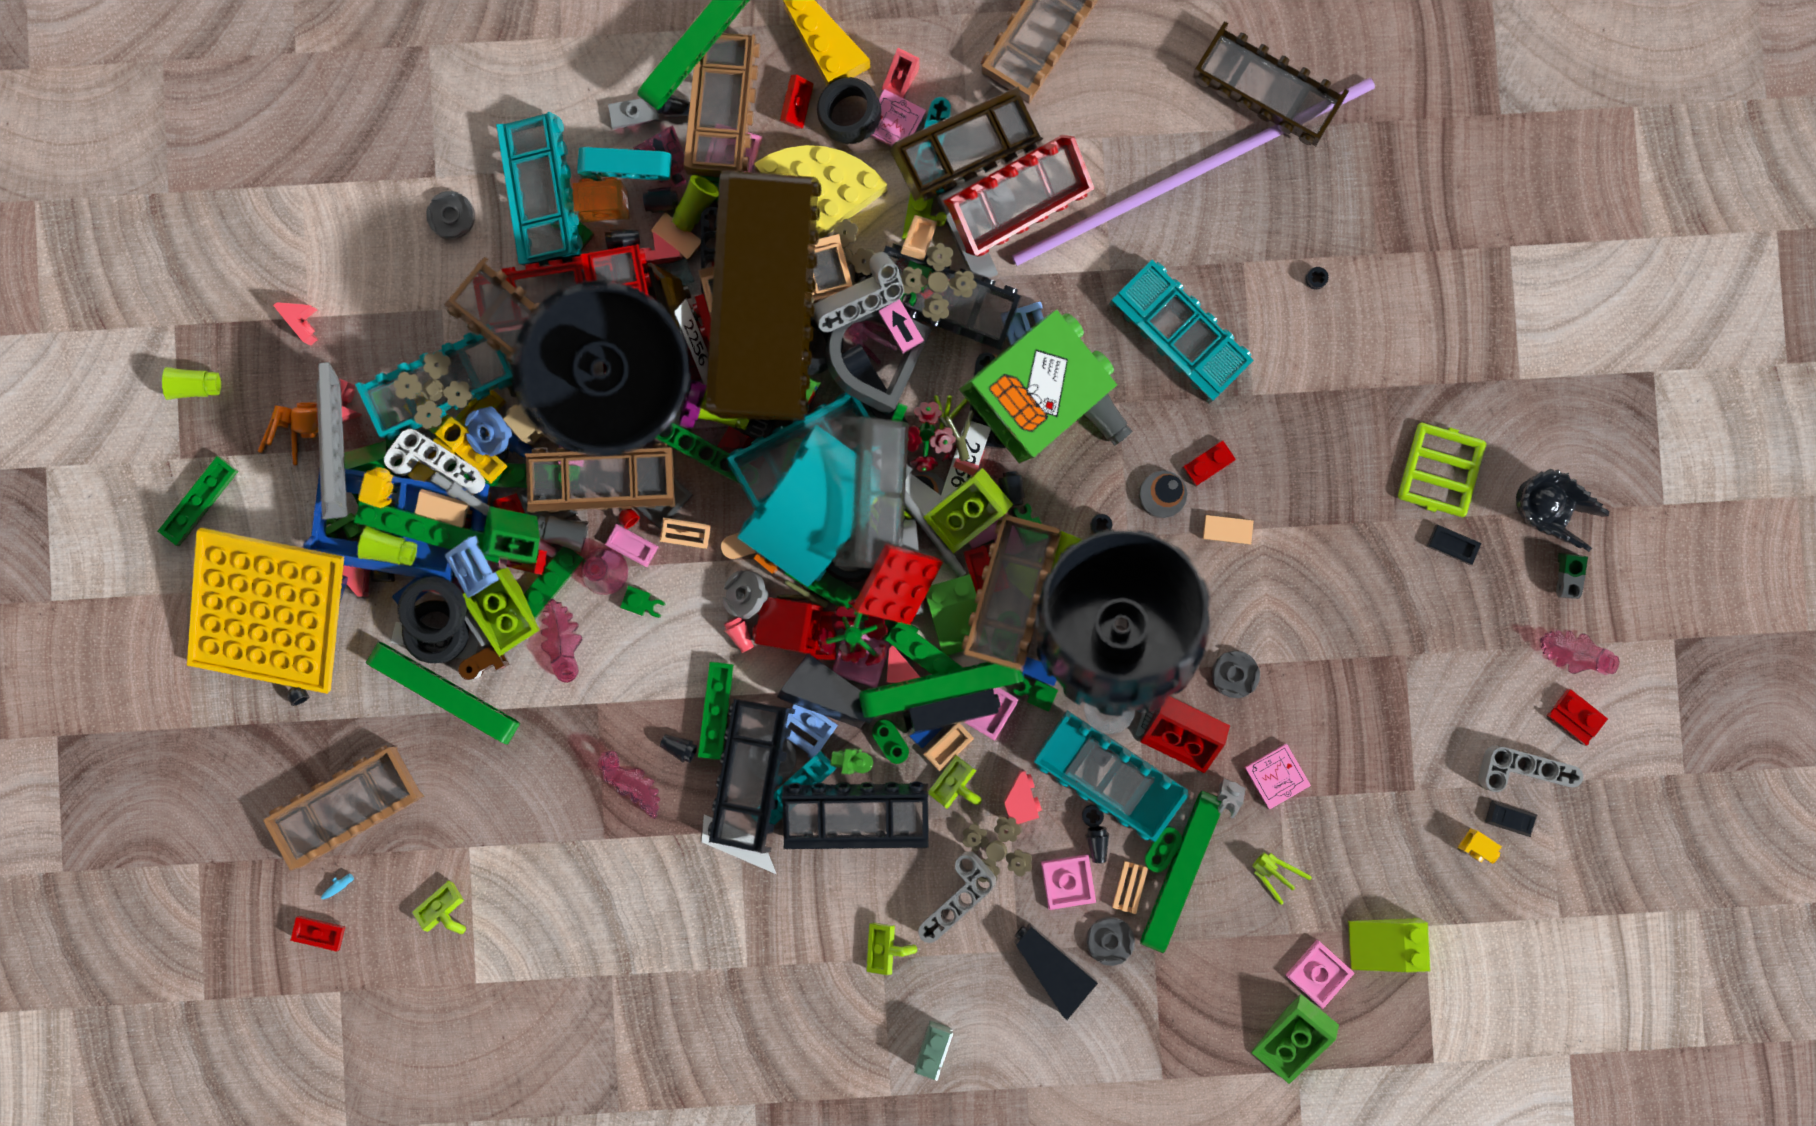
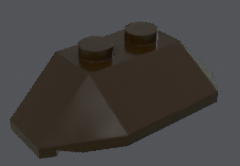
(669, 291)

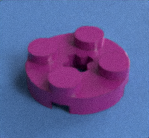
(691, 407)

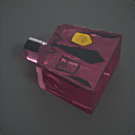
(668, 142)

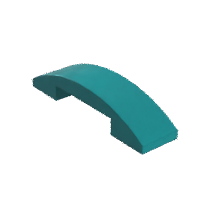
(812, 772)

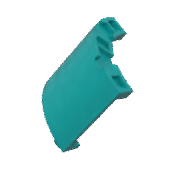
(807, 510)

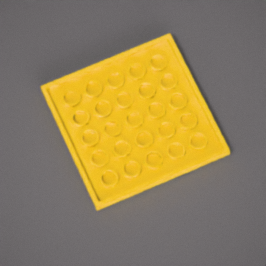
(264, 610)

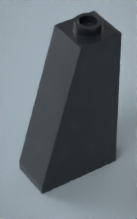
(824, 692)
(951, 712)
(1058, 973)

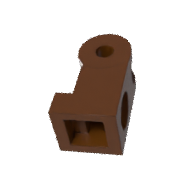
(476, 665)

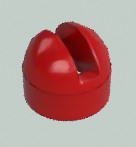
(628, 518)

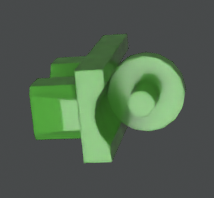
(344, 524)
(852, 761)

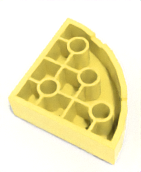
(845, 180)

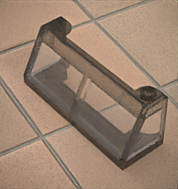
(877, 489)

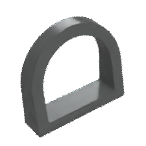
(877, 399)

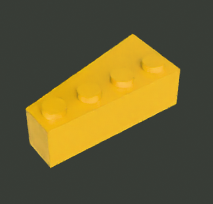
(826, 42)

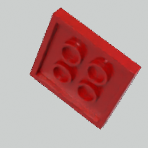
(897, 584)

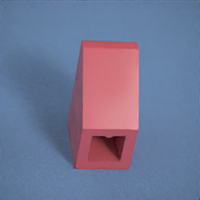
(1020, 801)

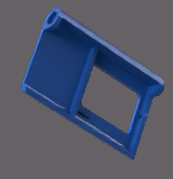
(429, 559)

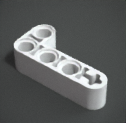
(439, 463)

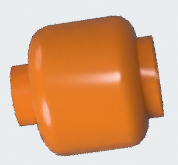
(305, 419)

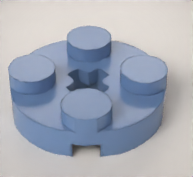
(498, 431)

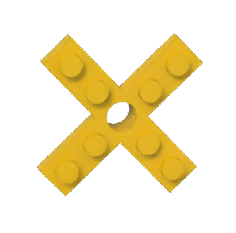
(488, 466)

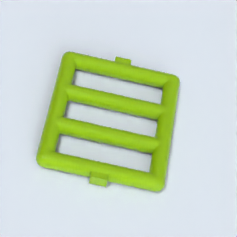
(1466, 489)

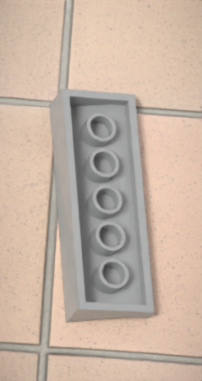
(331, 443)

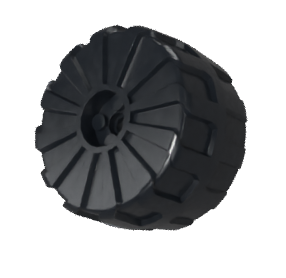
(642, 360)
(1132, 584)

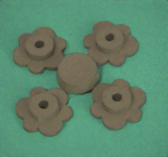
(858, 259)
(938, 282)
(432, 390)
(996, 849)

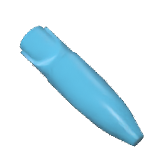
(337, 886)

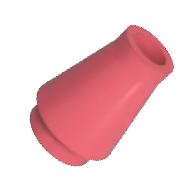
(739, 634)

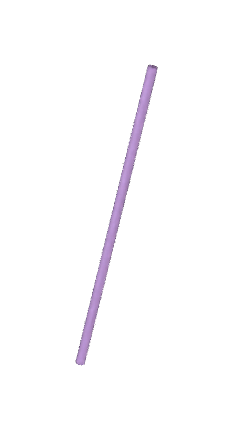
(1166, 185)

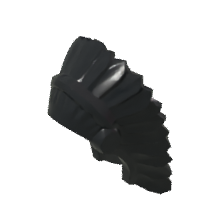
(1549, 503)

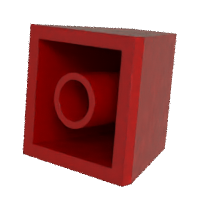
(788, 625)

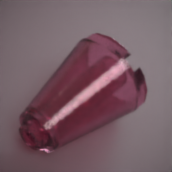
(611, 574)

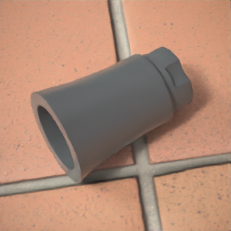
(1109, 420)
(563, 532)

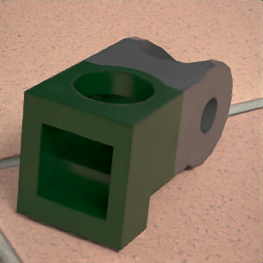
(1571, 575)

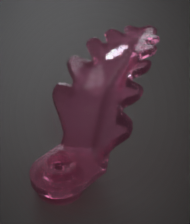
(561, 641)
(1578, 653)
(629, 782)

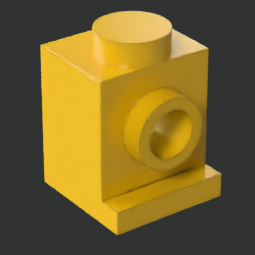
(376, 487)
(1480, 846)

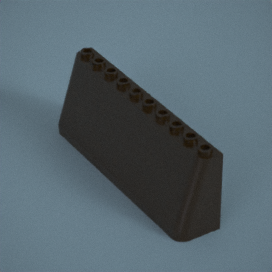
(763, 296)

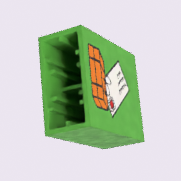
(1040, 385)

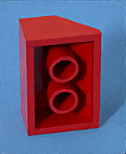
(1186, 734)

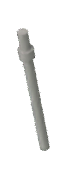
(455, 490)
(947, 555)

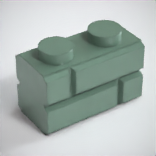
(933, 1050)

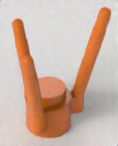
(280, 418)

